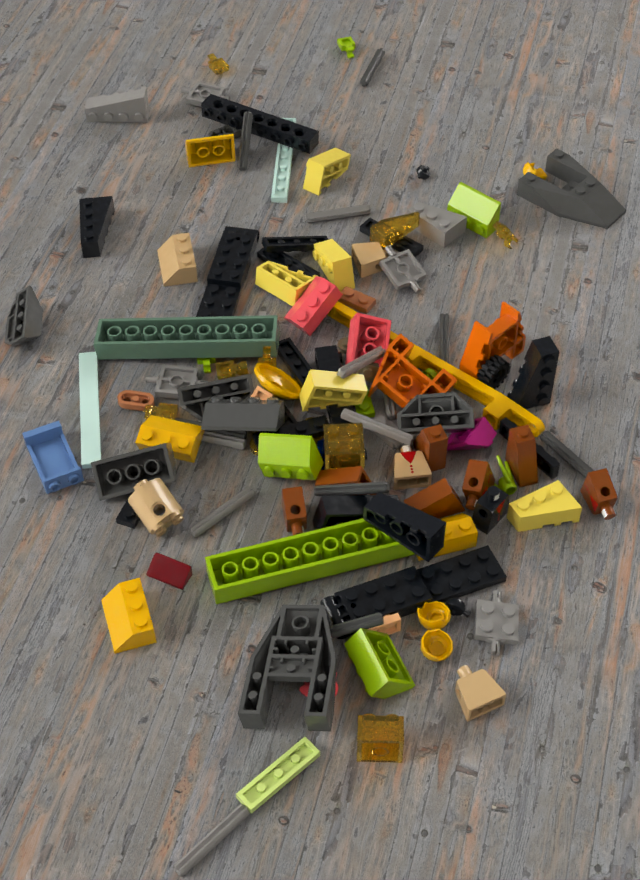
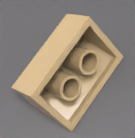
(177, 260)

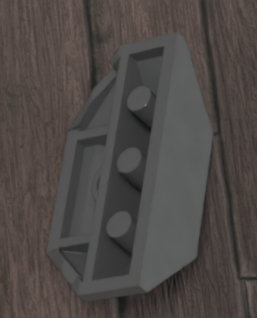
(24, 318)
(194, 397)
(436, 409)

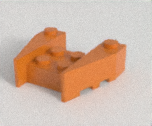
(499, 338)
(402, 380)

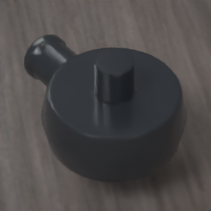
(423, 172)
(457, 607)

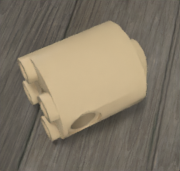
(153, 499)

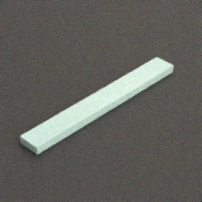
(282, 172)
(89, 409)

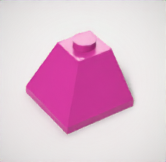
(474, 438)

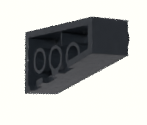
(94, 223)
(536, 375)
(340, 509)
(406, 525)

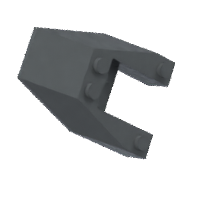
(580, 200)
(292, 650)

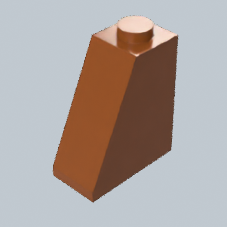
(434, 445)
(522, 455)
(343, 476)
(437, 500)

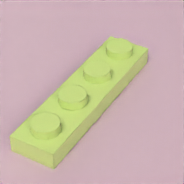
(278, 774)

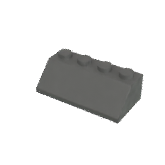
(243, 415)
(122, 472)

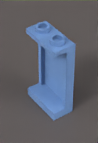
(52, 457)

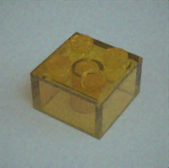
(343, 445)
(380, 738)

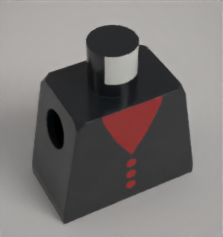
(495, 504)

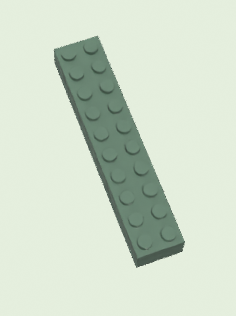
(186, 337)

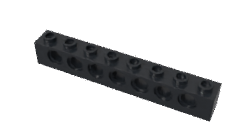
(263, 124)

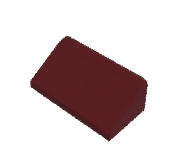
(169, 571)

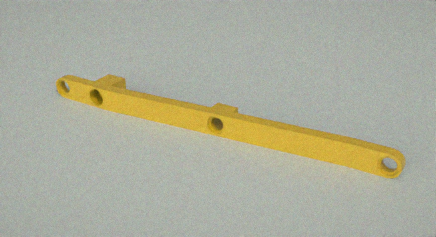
(497, 404)

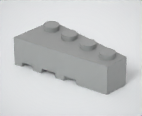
(119, 107)

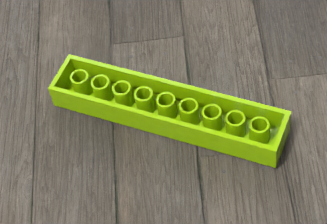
(299, 559)

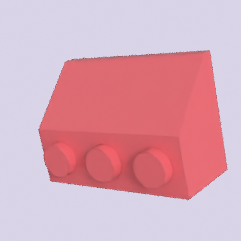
(313, 305)
(366, 334)

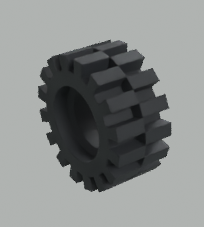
(494, 371)

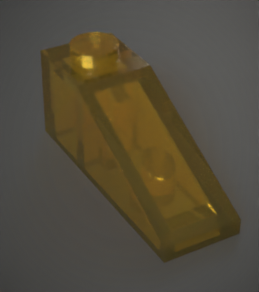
(393, 229)

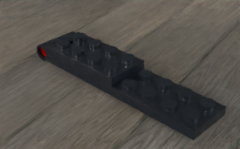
(228, 272)
(410, 588)

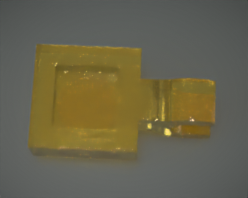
(218, 66)
(505, 233)
(267, 357)
(228, 369)
(164, 410)

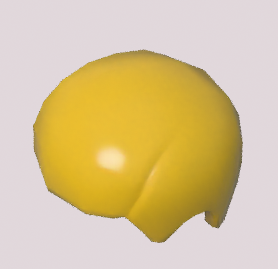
(529, 167)
(434, 615)
(436, 645)

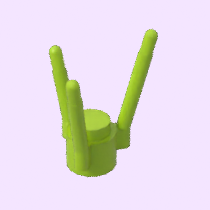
(506, 482)

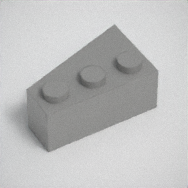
(439, 224)

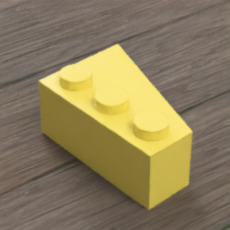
(324, 168)
(335, 263)
(282, 282)
(328, 388)
(544, 507)

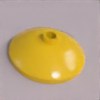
(277, 381)

